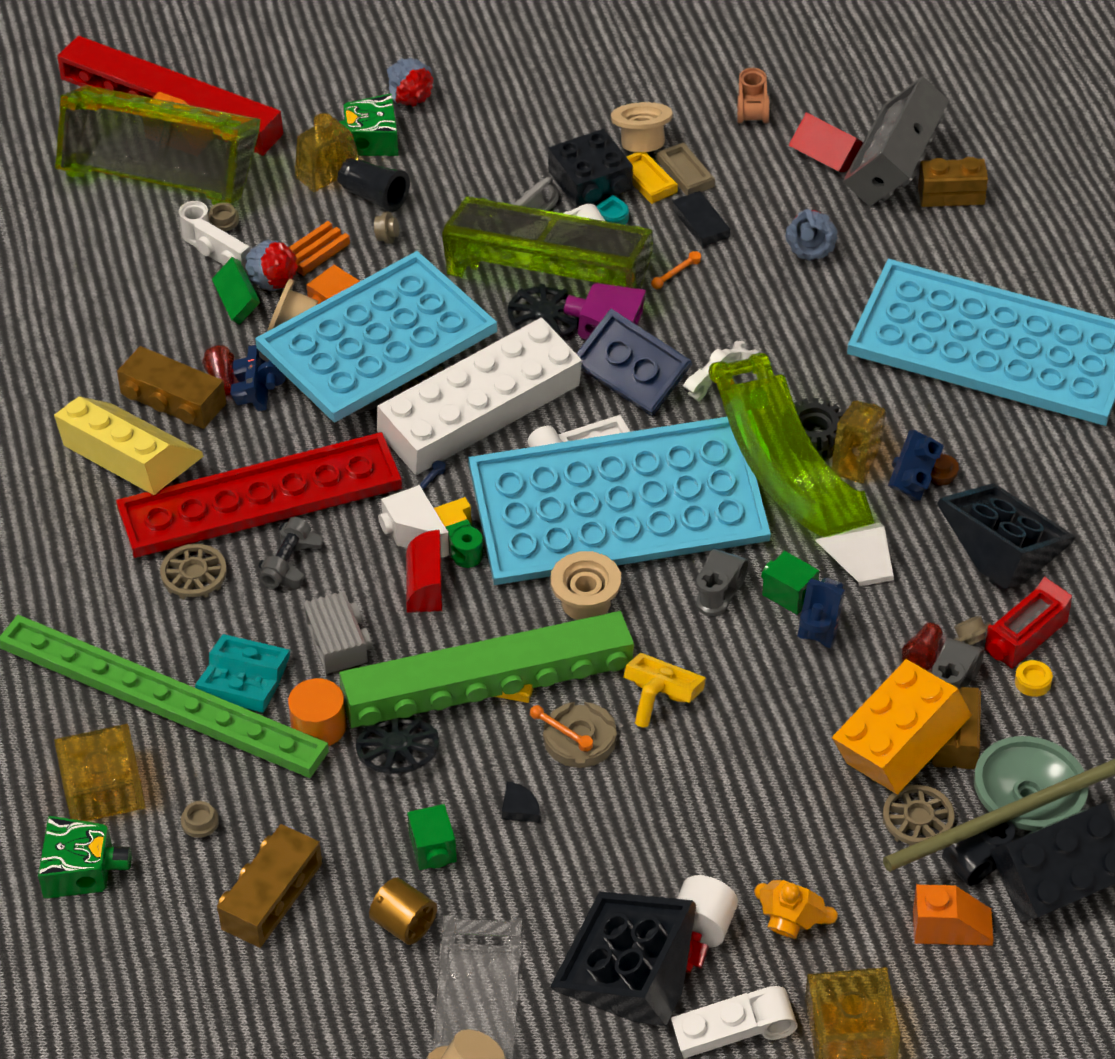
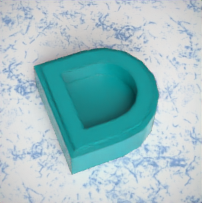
(614, 210)

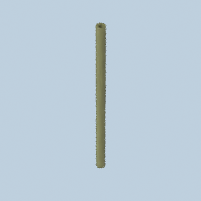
(999, 816)

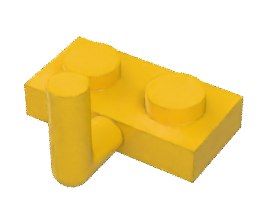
(659, 676)

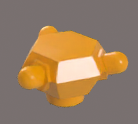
(792, 907)

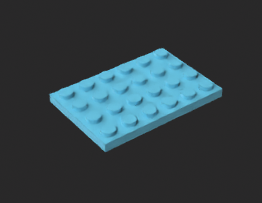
(375, 336)

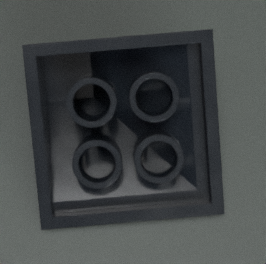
(1003, 534)
(630, 956)

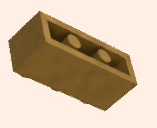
(171, 387)
(269, 885)

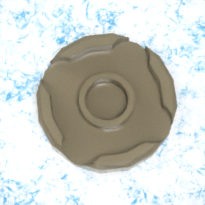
(583, 720)

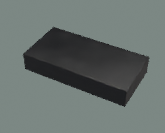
(701, 218)

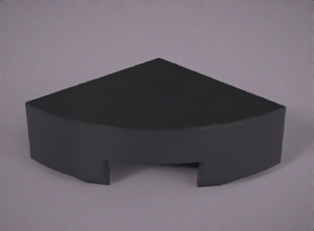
(520, 804)

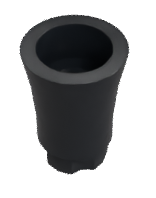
(375, 183)

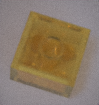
(100, 773)
(852, 1015)

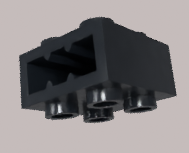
(590, 168)

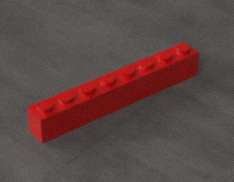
(104, 67)

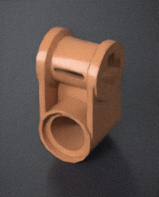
(752, 96)

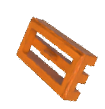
(312, 244)

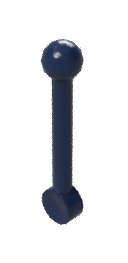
(438, 468)

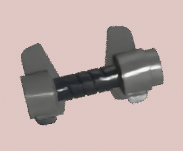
(294, 536)

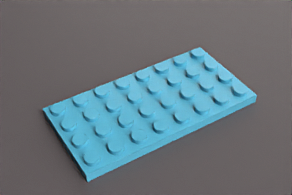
(990, 341)
(617, 496)

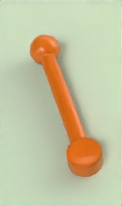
(693, 258)
(584, 742)

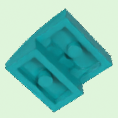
(244, 672)

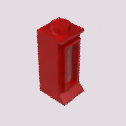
(1028, 623)

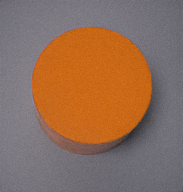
(318, 709)

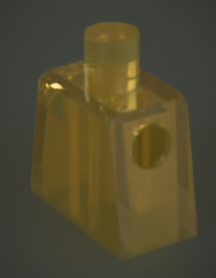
(323, 151)
(862, 427)

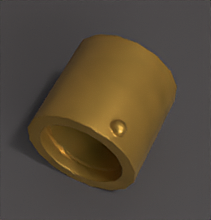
(403, 910)

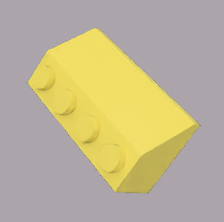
(124, 443)

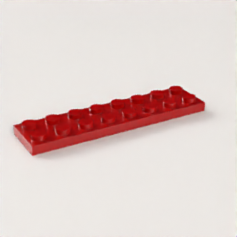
(258, 494)

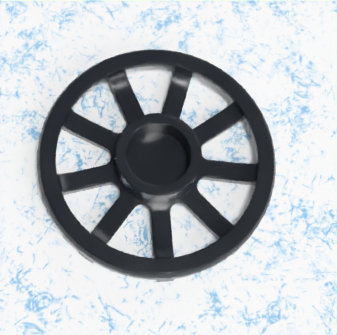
(546, 309)
(397, 744)

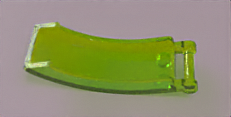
(781, 451)

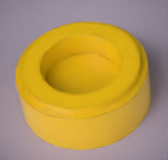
(1033, 678)

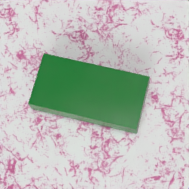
(235, 290)

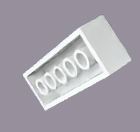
(478, 395)

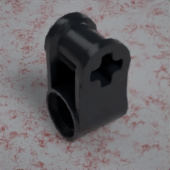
(972, 856)

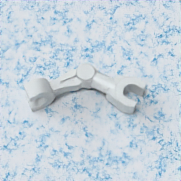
(700, 381)

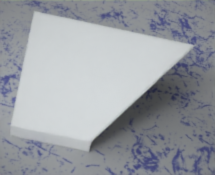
(861, 553)

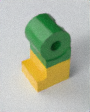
(464, 540)

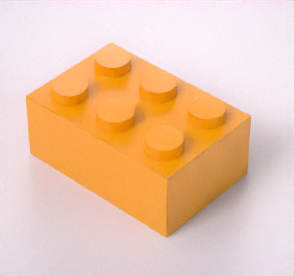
(902, 726)

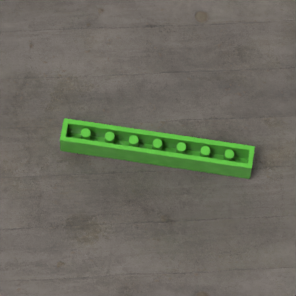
(485, 669)

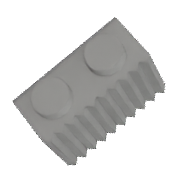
(336, 632)

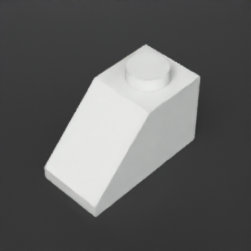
(409, 515)

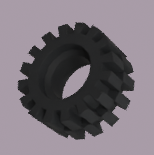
(820, 416)

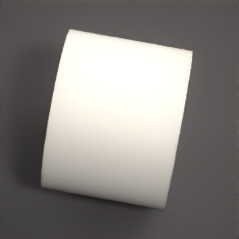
(714, 907)

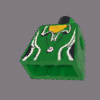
(372, 125)
(78, 858)

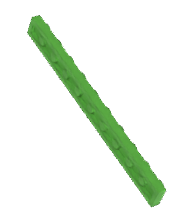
(164, 696)

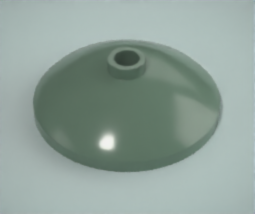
(1022, 767)

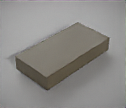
(685, 169)

